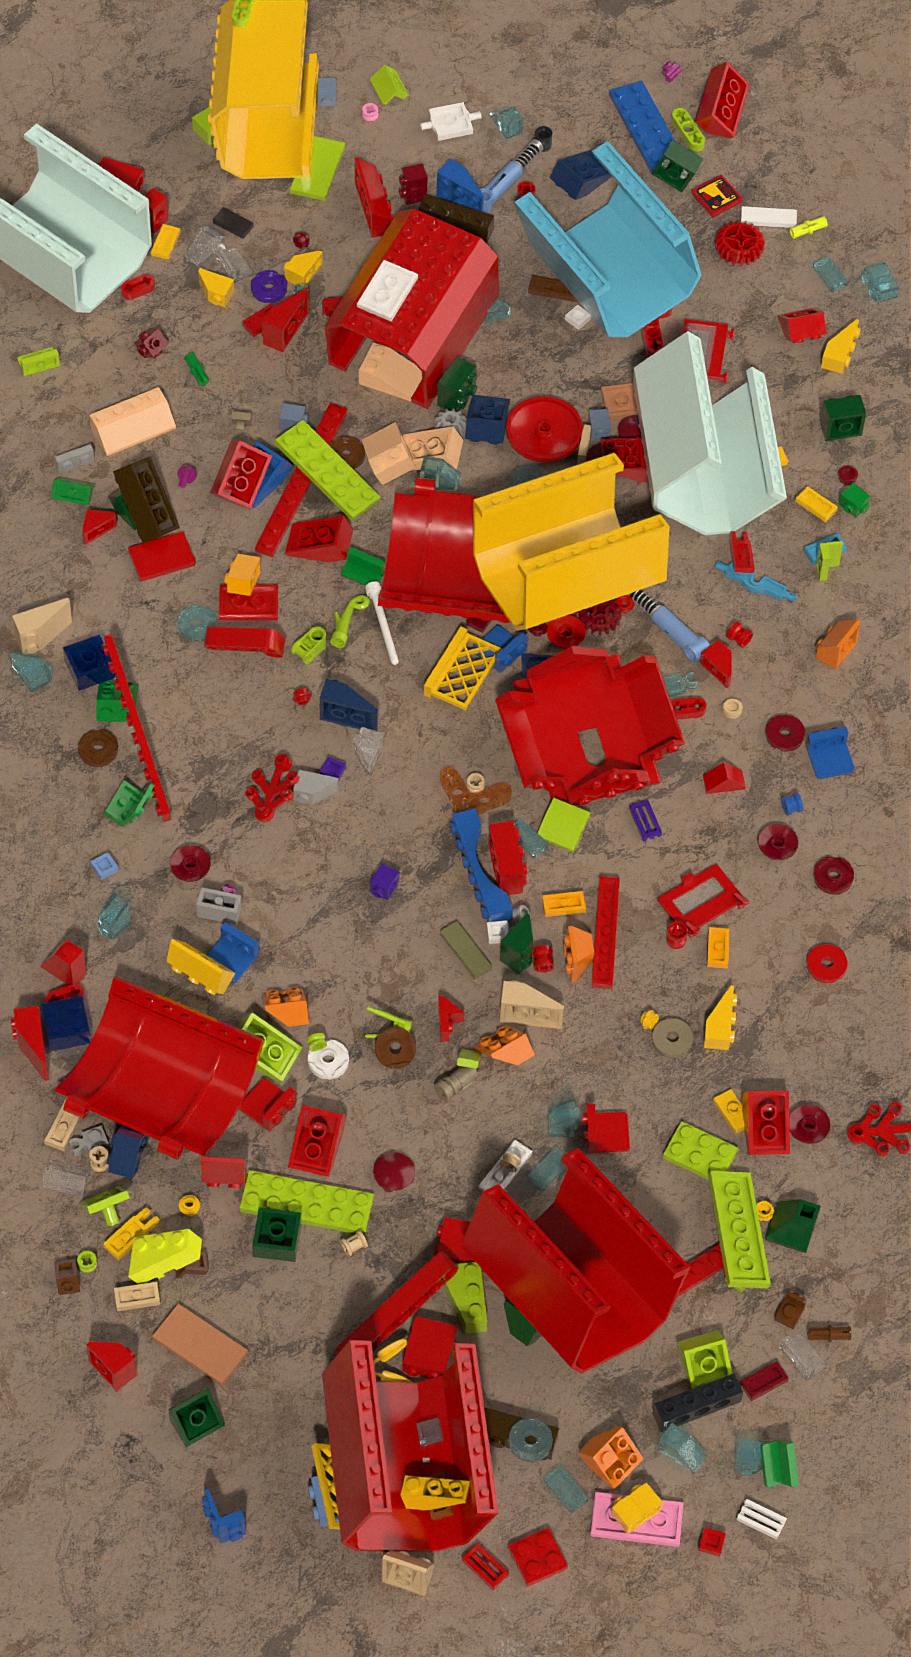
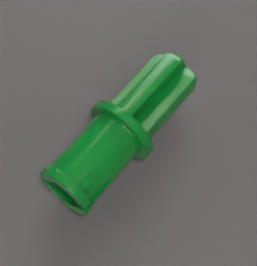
(196, 369)

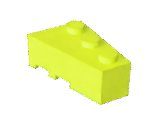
(162, 1252)

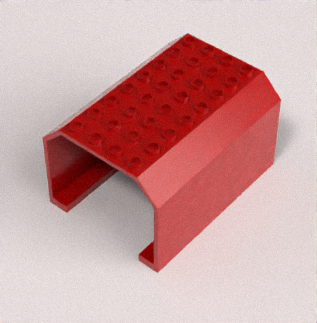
(440, 312)
(583, 1270)
(379, 1443)

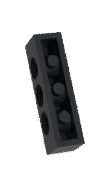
(698, 1402)

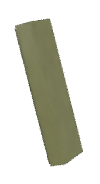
(465, 950)

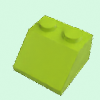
(704, 1358)

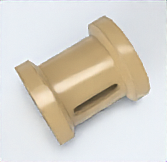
(94, 1155)
(353, 1243)

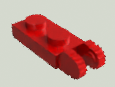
(741, 553)

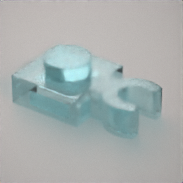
(677, 685)

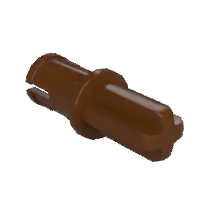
(829, 1333)

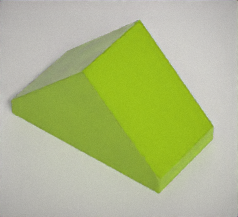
(201, 125)

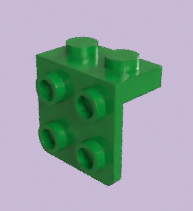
(108, 702)
(127, 803)

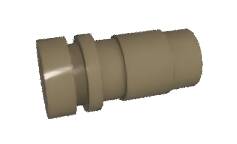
(457, 1081)

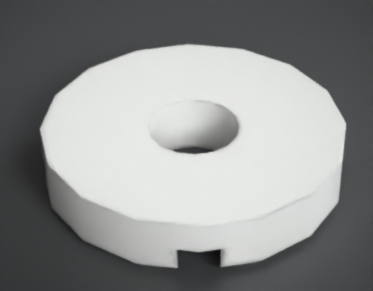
(333, 1069)

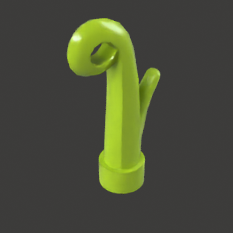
(342, 623)

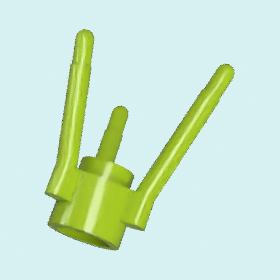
(398, 1022)

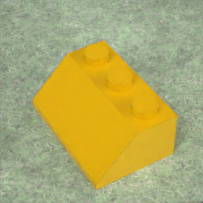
(199, 967)

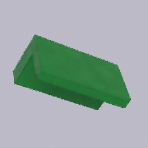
(72, 490)
(363, 567)
(779, 1463)

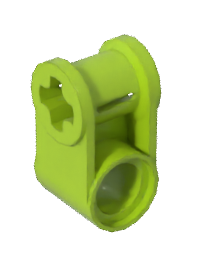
(307, 647)

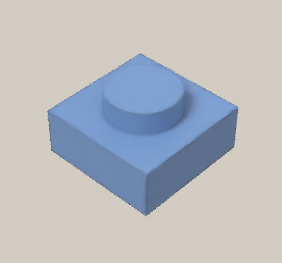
(104, 866)

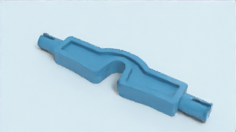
(764, 586)

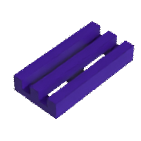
(650, 834)

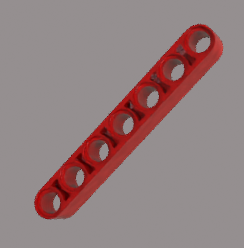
(404, 1302)

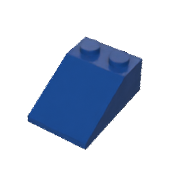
(274, 476)

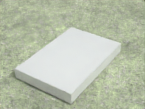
(387, 290)

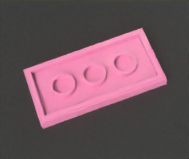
(660, 1529)

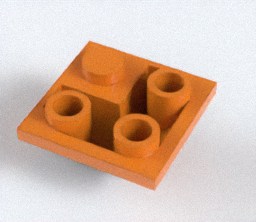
(579, 952)
(287, 1006)
(506, 1045)
(611, 1456)

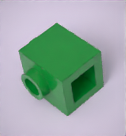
(854, 500)

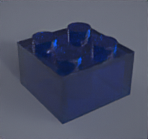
(87, 662)
(66, 1023)

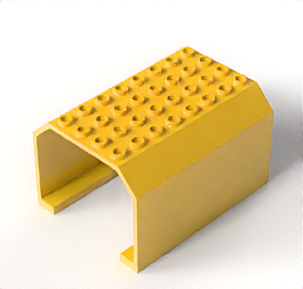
(264, 92)
(560, 544)

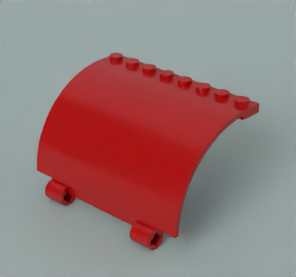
(433, 557)
(163, 1070)

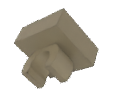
(241, 419)

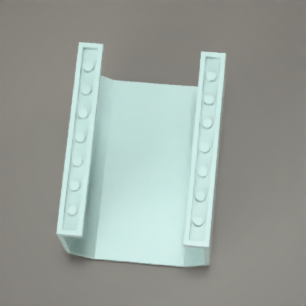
(75, 227)
(705, 460)

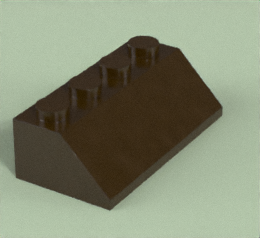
(146, 499)

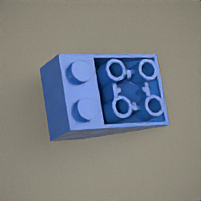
(458, 187)

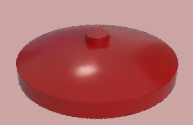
(544, 429)

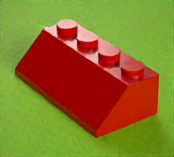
(722, 101)
(372, 197)

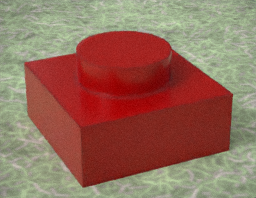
(712, 1542)

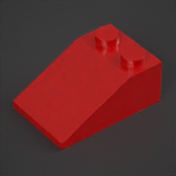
(284, 320)
(320, 539)
(28, 1030)
(766, 1122)
(317, 1140)
(223, 1170)

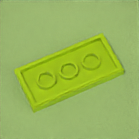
(325, 162)

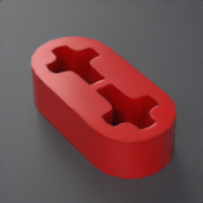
(138, 286)
(688, 708)
(64, 993)

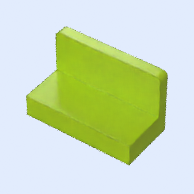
(388, 84)
(39, 361)
(828, 556)

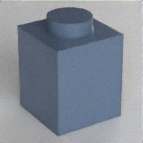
(326, 92)
(291, 415)
(600, 424)

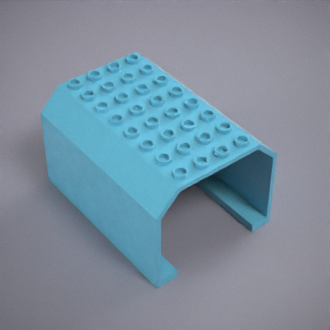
(623, 259)

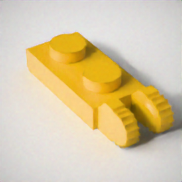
(122, 1240)

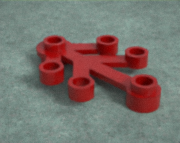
(265, 810)
(882, 1130)

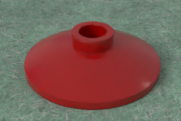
(569, 626)

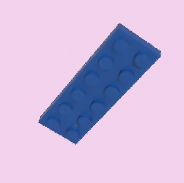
(642, 121)

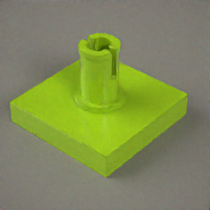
(105, 1202)

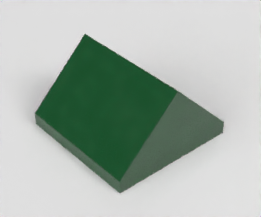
(195, 1417)

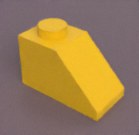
(303, 267)
(216, 287)

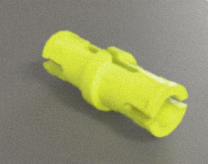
(807, 227)

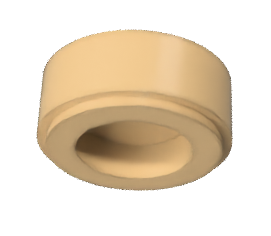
(732, 708)

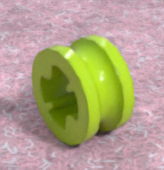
(316, 1042)
(90, 1267)

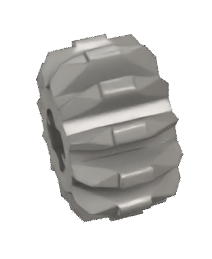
(450, 419)

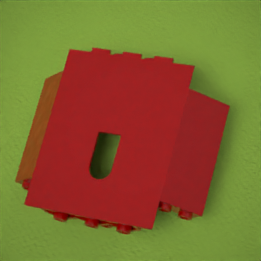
(586, 692)

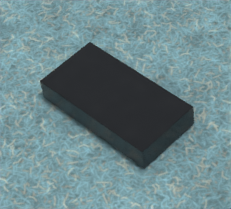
(233, 223)

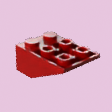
(631, 454)

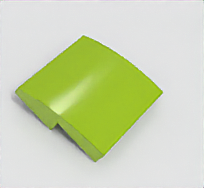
(563, 824)

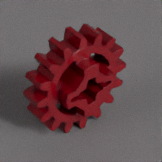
(600, 617)

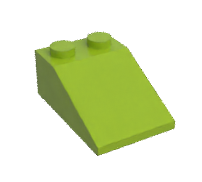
(277, 1051)

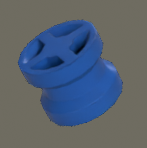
(792, 803)

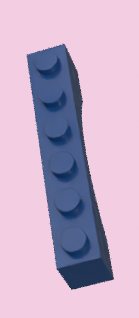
(493, 900)

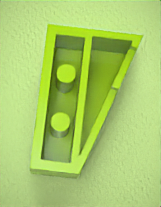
(467, 1297)

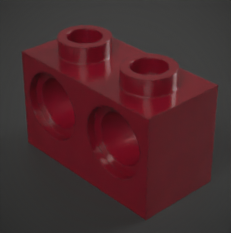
(413, 184)

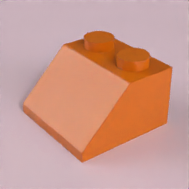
(838, 642)

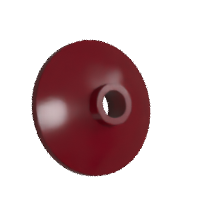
(779, 835)
(190, 856)
(809, 1116)

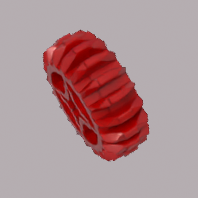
(739, 243)

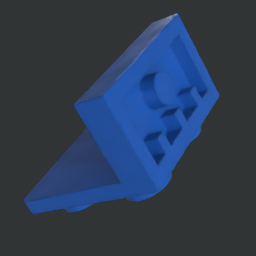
(234, 950)

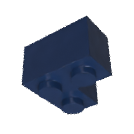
(126, 1151)

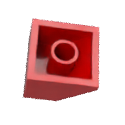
(803, 324)
(112, 1362)

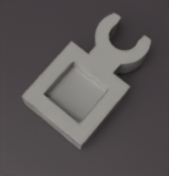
(89, 1140)

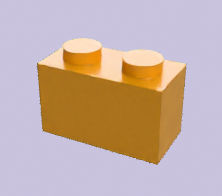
(243, 574)

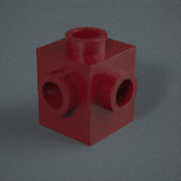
(151, 343)

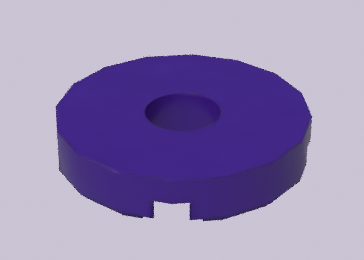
(269, 295)

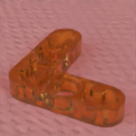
(473, 801)

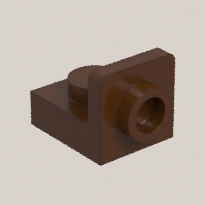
(198, 1267)
(67, 1277)
(791, 1309)

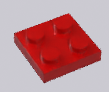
(537, 1557)

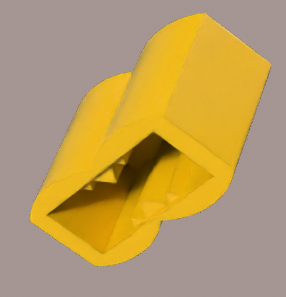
(637, 1507)

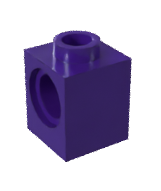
(384, 882)

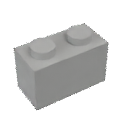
(219, 906)

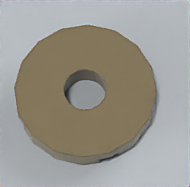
(672, 1027)

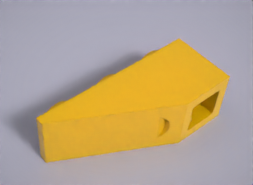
(837, 351)
(718, 1025)
(433, 1493)

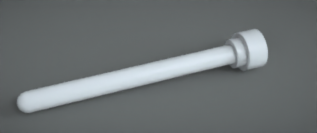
(373, 591)

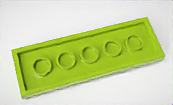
(327, 470)
(318, 1203)
(739, 1229)

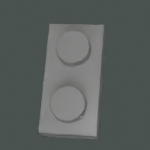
(74, 458)

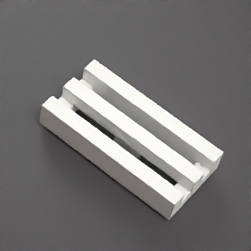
(764, 1511)

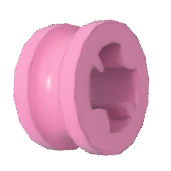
(370, 116)

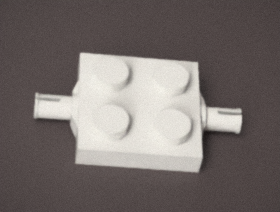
(450, 121)

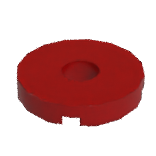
(830, 953)

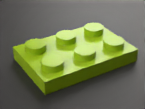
(699, 1151)

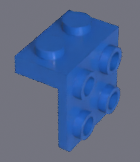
(511, 647)
(829, 752)
(225, 1528)

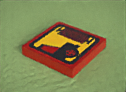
(717, 196)

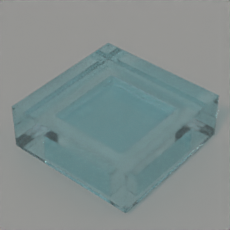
(429, 1432)

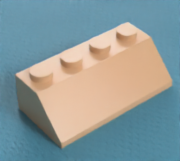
(132, 421)

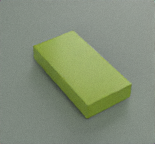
(469, 1058)

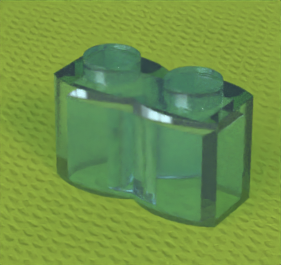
(880, 282)

